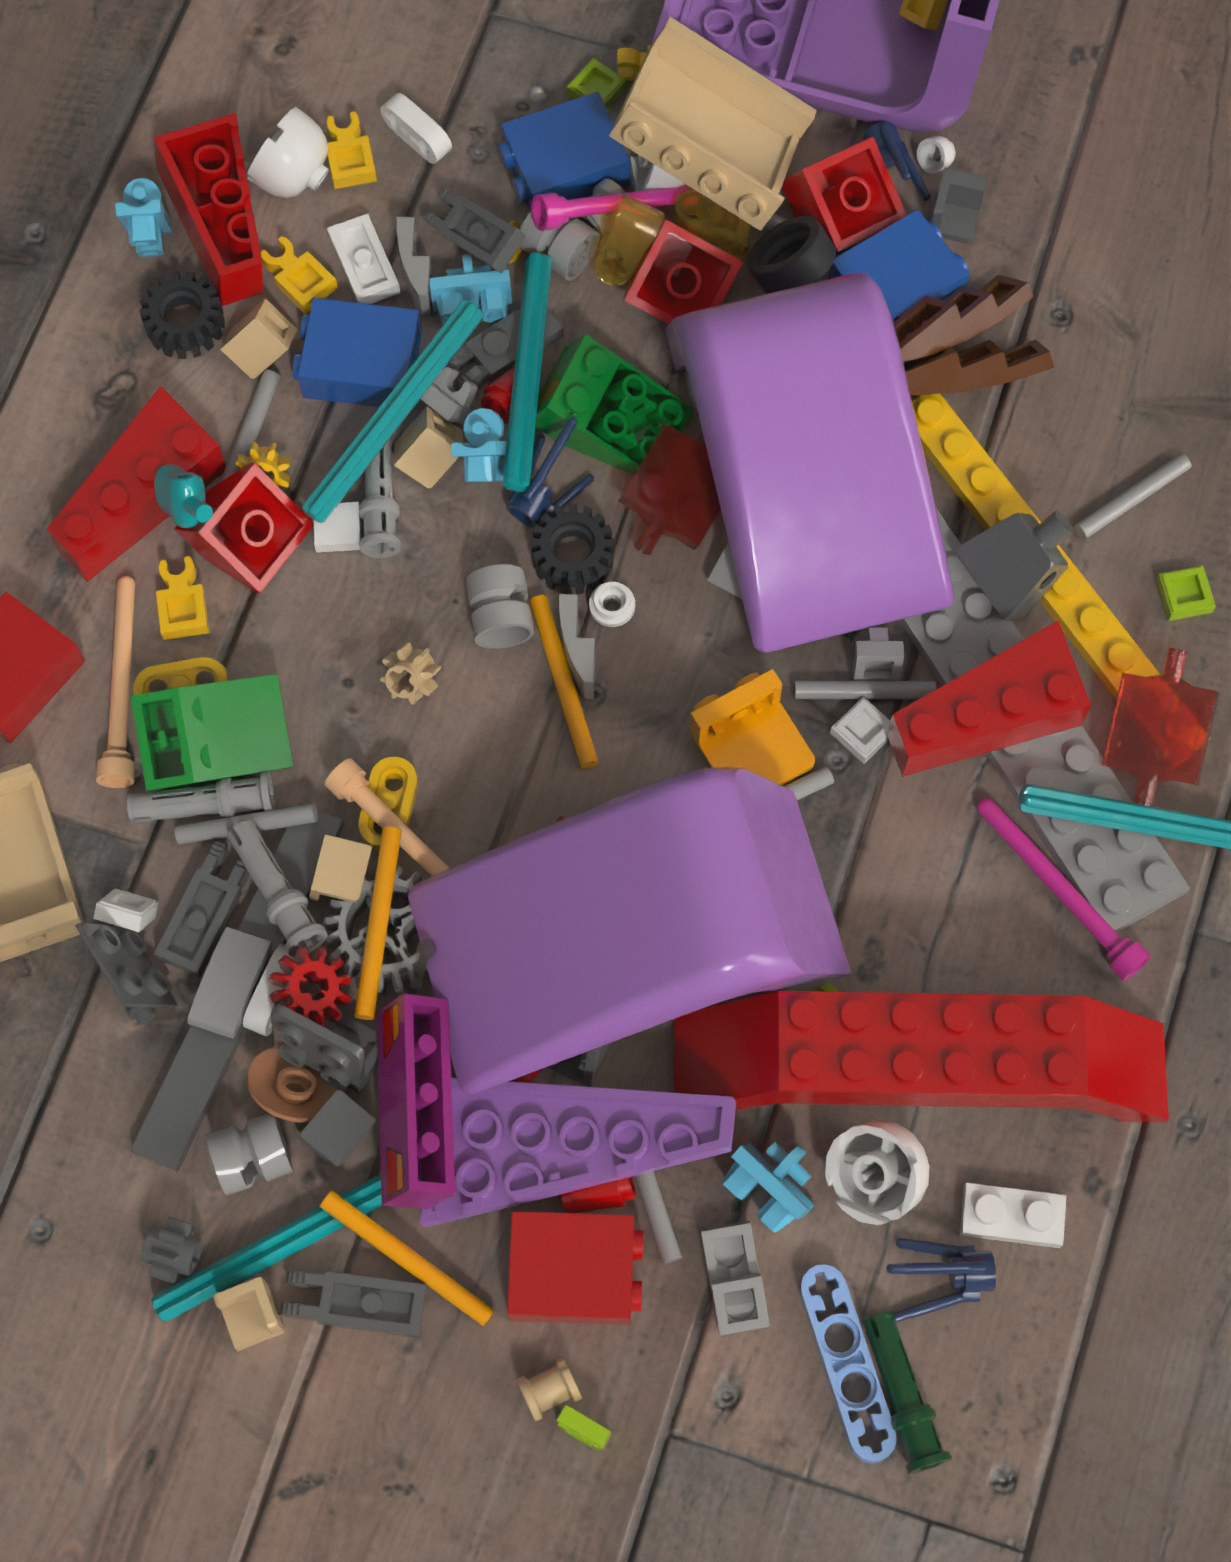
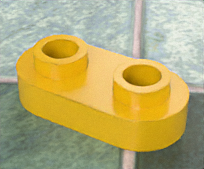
(179, 673)
(399, 802)

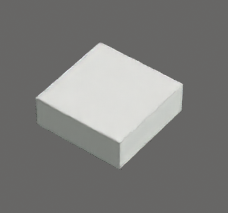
(340, 530)
(862, 730)
(126, 910)

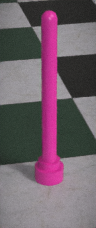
(552, 211)
(1124, 954)

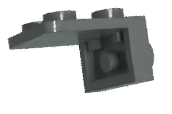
(341, 1051)

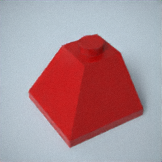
(847, 194)
(680, 275)
(250, 528)

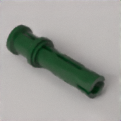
(912, 1416)

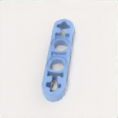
(854, 1360)

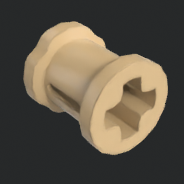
(549, 1388)

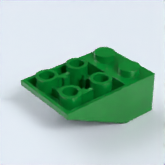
(613, 404)
(211, 731)

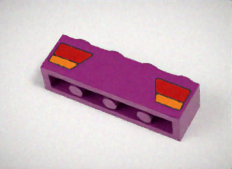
(415, 1102)

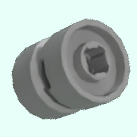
(568, 247)
(501, 611)
(249, 1153)

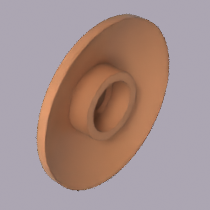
(285, 1089)

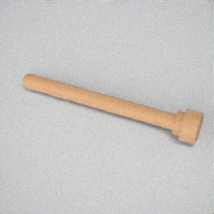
(115, 766)
(350, 783)

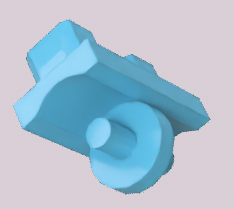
(144, 217)
(475, 284)
(485, 452)
(754, 1169)

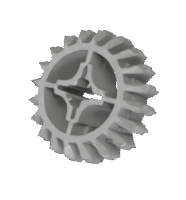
(351, 950)

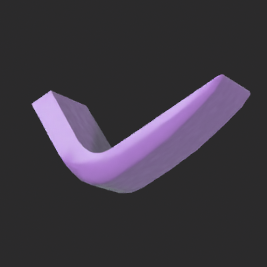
(852, 53)
(815, 460)
(625, 921)

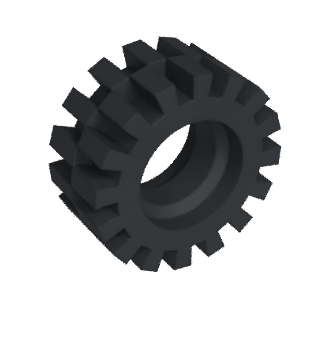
(177, 293)
(572, 524)

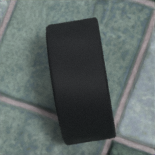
(791, 255)

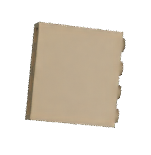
(713, 123)
(35, 881)

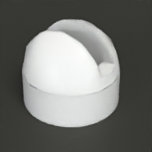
(931, 149)

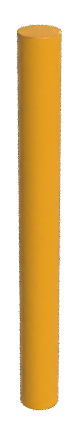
(564, 682)
(378, 923)
(407, 1258)

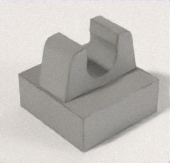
(446, 401)
(878, 657)

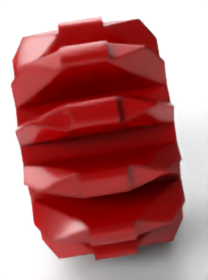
(317, 973)

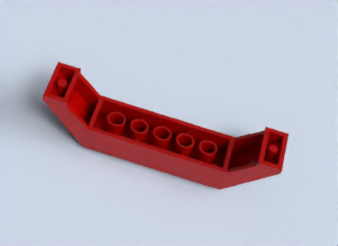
(925, 1052)

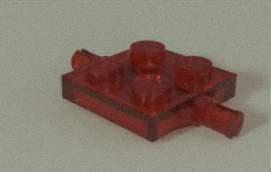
(673, 491)
(1160, 728)

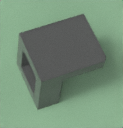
(959, 204)
(336, 1128)

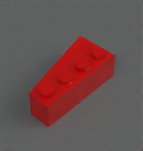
(212, 197)
(118, 497)
(996, 705)

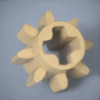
(410, 673)

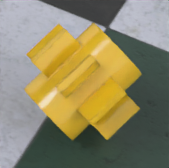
(269, 461)

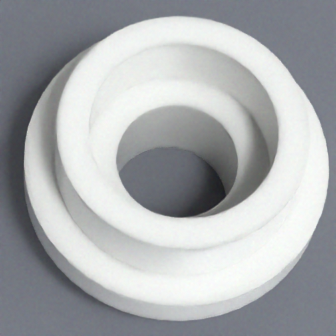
(612, 592)

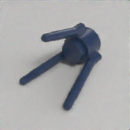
(896, 154)
(535, 500)
(967, 1270)

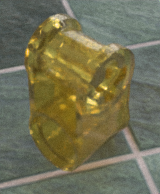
(714, 224)
(628, 236)

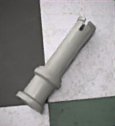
(379, 508)
(224, 797)
(284, 904)

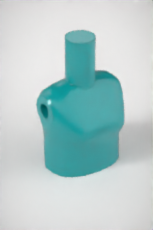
(182, 496)

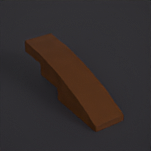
(940, 324)
(975, 367)

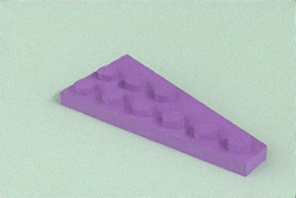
(556, 1139)

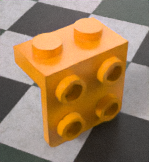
(751, 731)

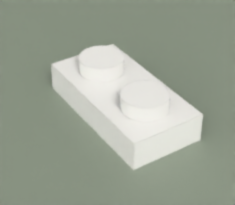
(363, 260)
(1013, 1215)

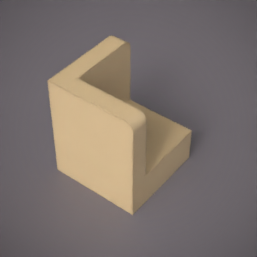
(259, 339)
(426, 447)
(340, 869)
(249, 1313)

